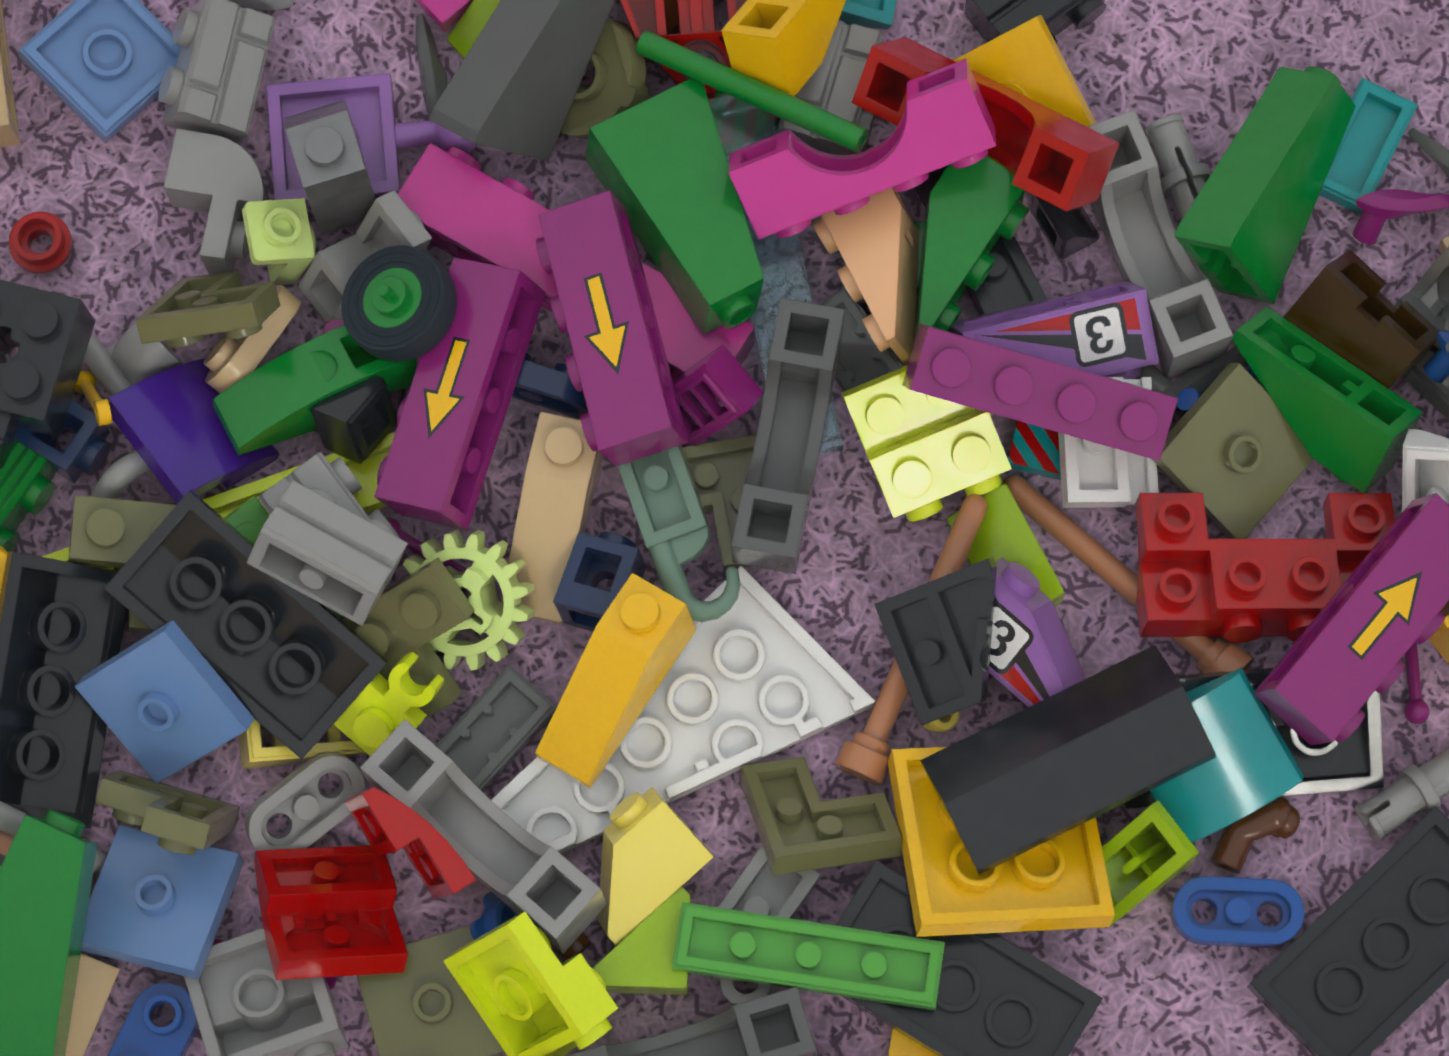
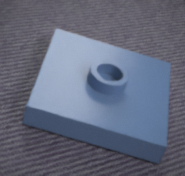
(103, 60)
(164, 702)
(159, 903)

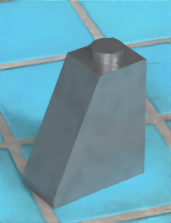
(330, 165)

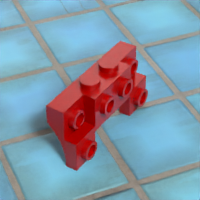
(1245, 584)

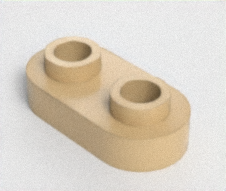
(237, 358)

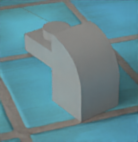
(219, 179)
(385, 225)

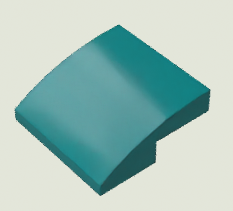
(1249, 762)

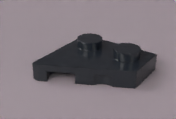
(944, 639)

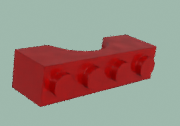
(1036, 144)

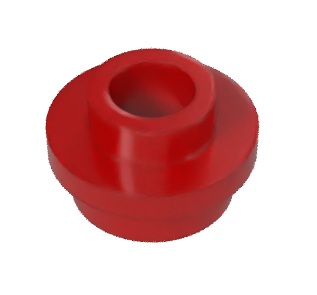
(36, 225)

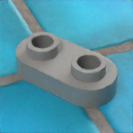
(307, 809)

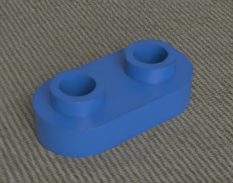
(1236, 911)
(143, 1038)

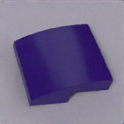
(180, 434)

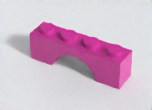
(790, 183)

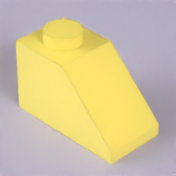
(644, 861)

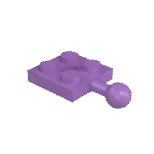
(373, 117)

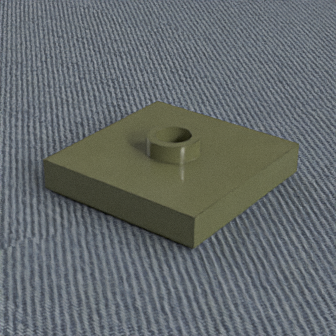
(1234, 452)
(425, 1006)

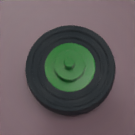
(399, 303)

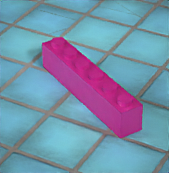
(499, 226)

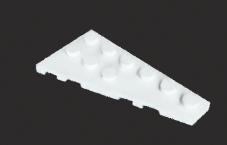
(726, 703)

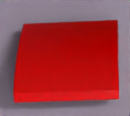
(395, 826)
(329, 912)

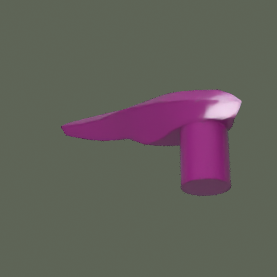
(1392, 204)

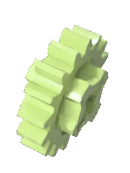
(490, 615)

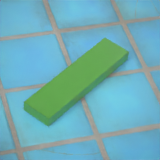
(808, 956)

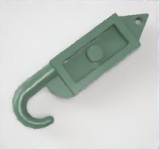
(674, 527)

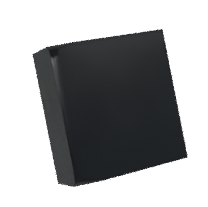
(1064, 230)
(355, 419)

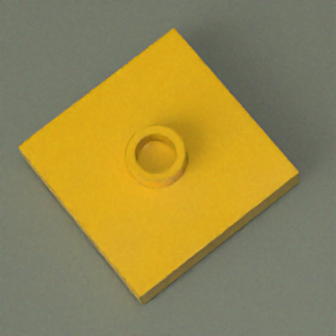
(1033, 66)

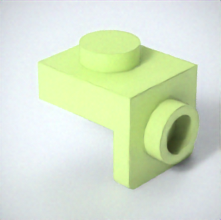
(280, 237)

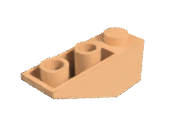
(880, 266)

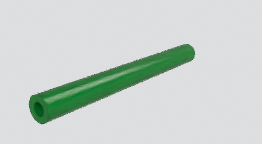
(752, 91)

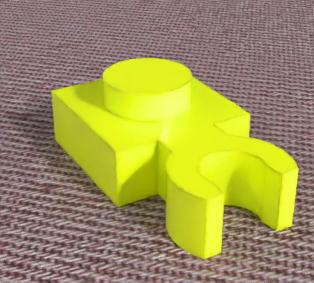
(386, 704)

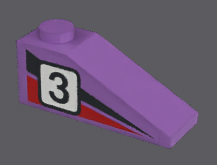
(1090, 330)
(1028, 639)

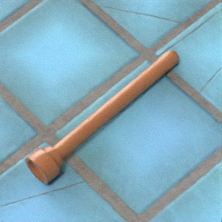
(1211, 655)
(868, 752)

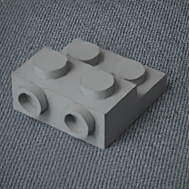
(253, 1014)

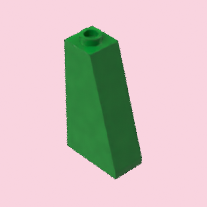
(1267, 184)
(681, 201)
(42, 932)

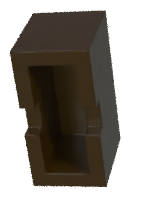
(1361, 324)

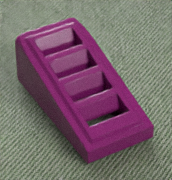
(729, 384)

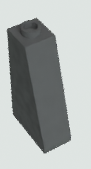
(522, 74)

